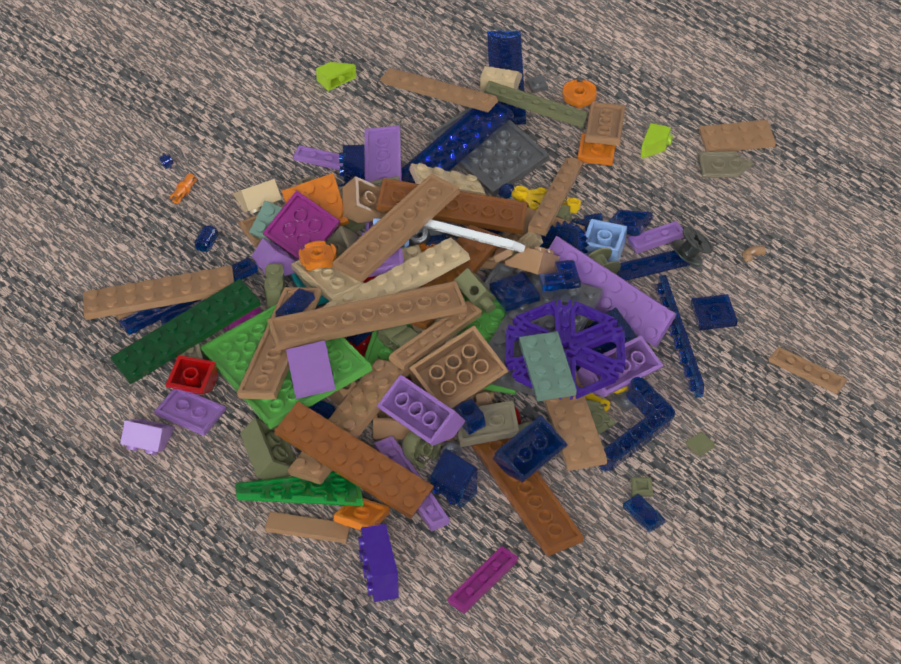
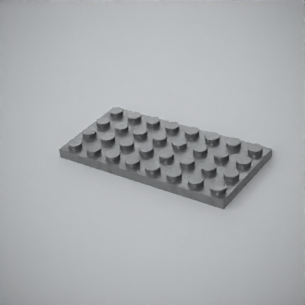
(585, 294)

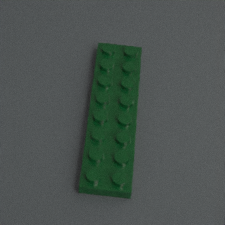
(185, 331)

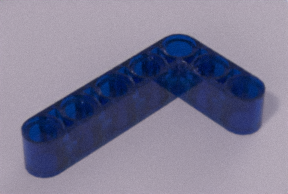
(653, 418)

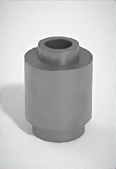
(425, 237)

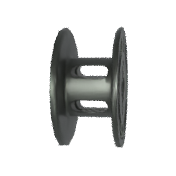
(694, 244)

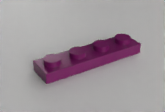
(483, 580)

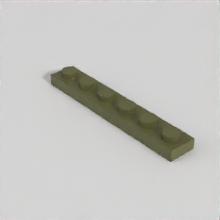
(536, 104)

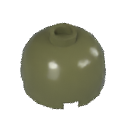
(415, 446)

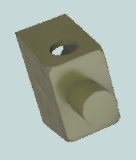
(476, 290)

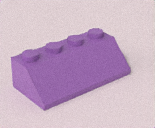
(639, 362)
(420, 412)

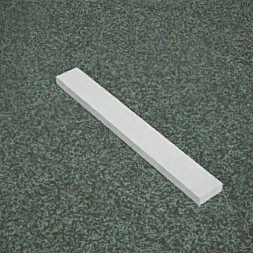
(475, 235)

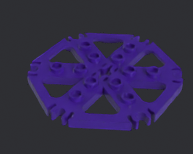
(579, 343)

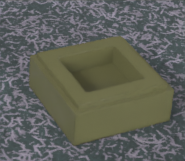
(700, 444)
(642, 486)

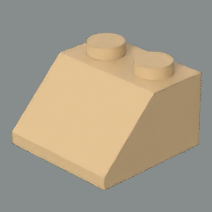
(500, 76)
(253, 197)

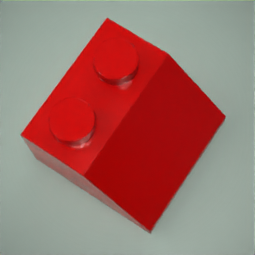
(193, 375)

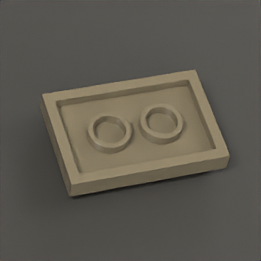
(500, 424)

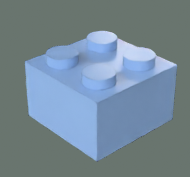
(606, 234)

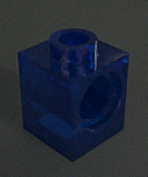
(472, 415)

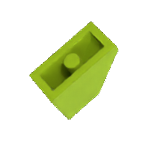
(335, 74)
(656, 140)

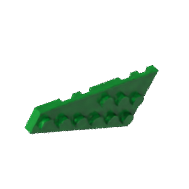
(332, 491)

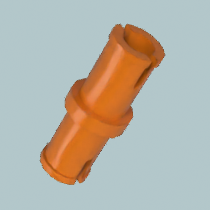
(183, 188)

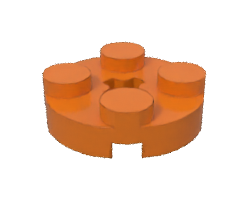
(571, 96)
(309, 258)

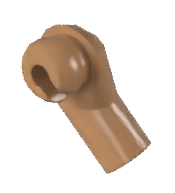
(752, 251)

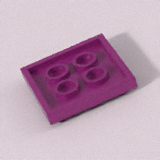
(299, 224)

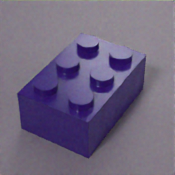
(378, 563)

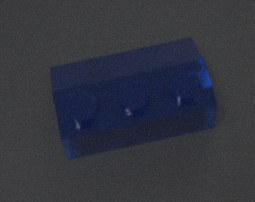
(529, 450)

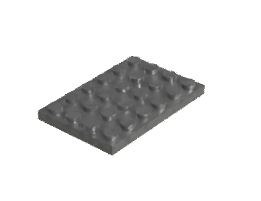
(501, 157)

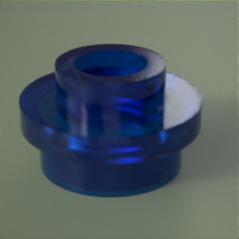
(166, 161)
(506, 191)

